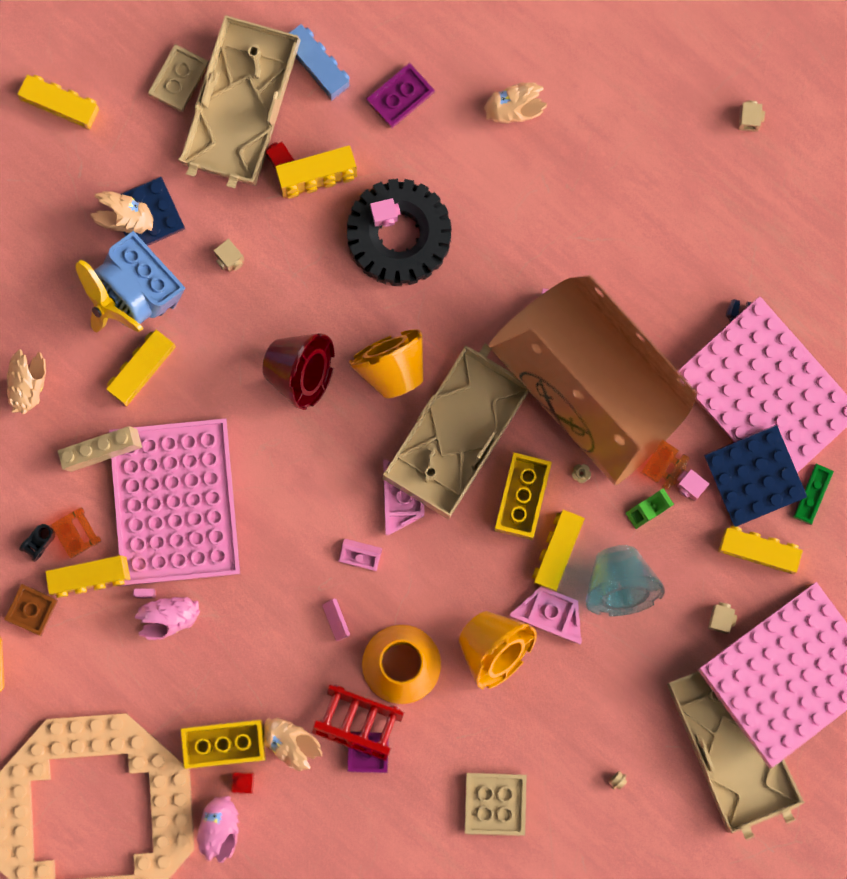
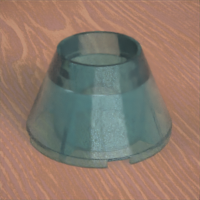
(622, 583)

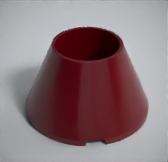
(300, 367)

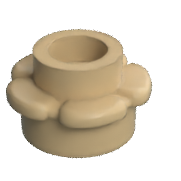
(581, 468)
(618, 780)

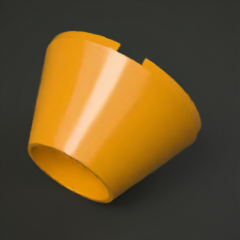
(392, 364)
(495, 647)
(406, 691)

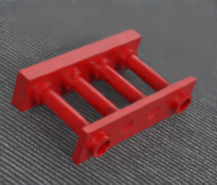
(361, 741)

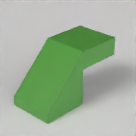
(649, 508)

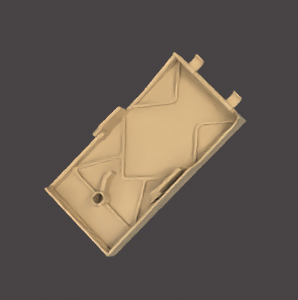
(239, 101)
(456, 432)
(734, 770)

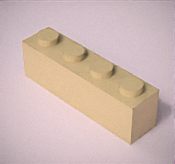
(99, 449)

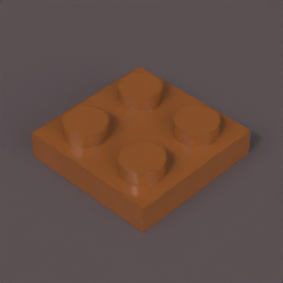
(31, 610)

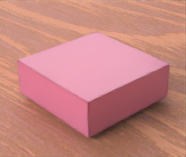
(145, 593)

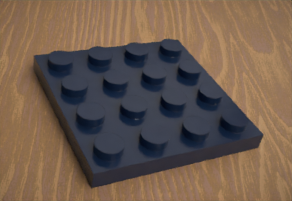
(755, 475)

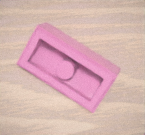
(360, 554)
(336, 619)

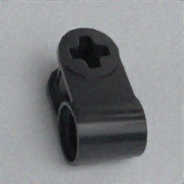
(37, 543)

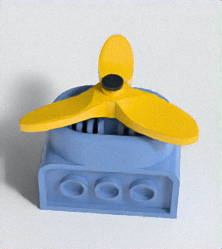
(129, 285)

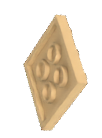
(495, 804)

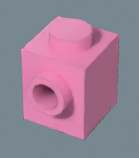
(385, 212)
(691, 485)

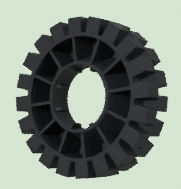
(414, 263)

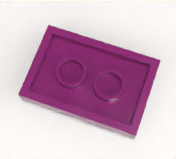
(400, 95)

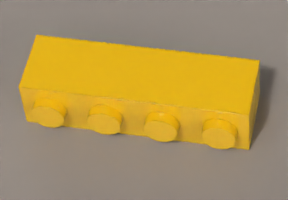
(58, 101)
(141, 367)
(760, 550)
(558, 551)
(88, 575)

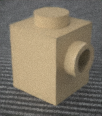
(751, 116)
(229, 256)
(722, 618)

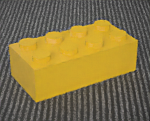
(316, 172)
(523, 496)
(223, 744)

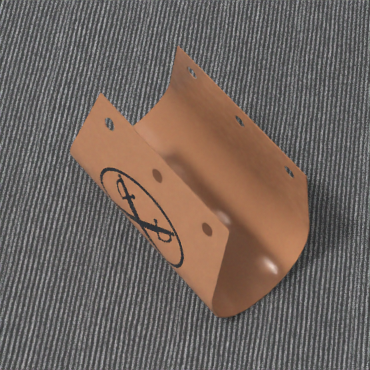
(595, 374)

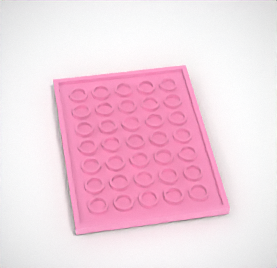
(765, 377)
(177, 504)
(785, 675)

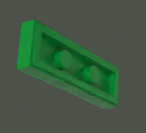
(815, 492)

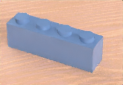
(319, 64)

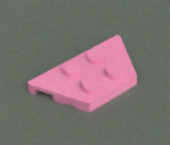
(399, 507)
(551, 613)

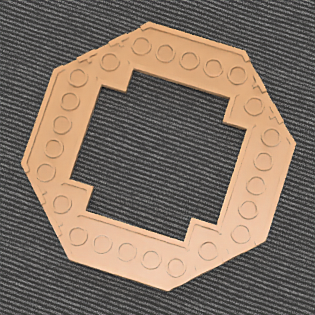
(96, 737)

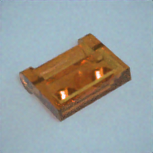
(70, 536)

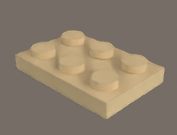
(178, 78)

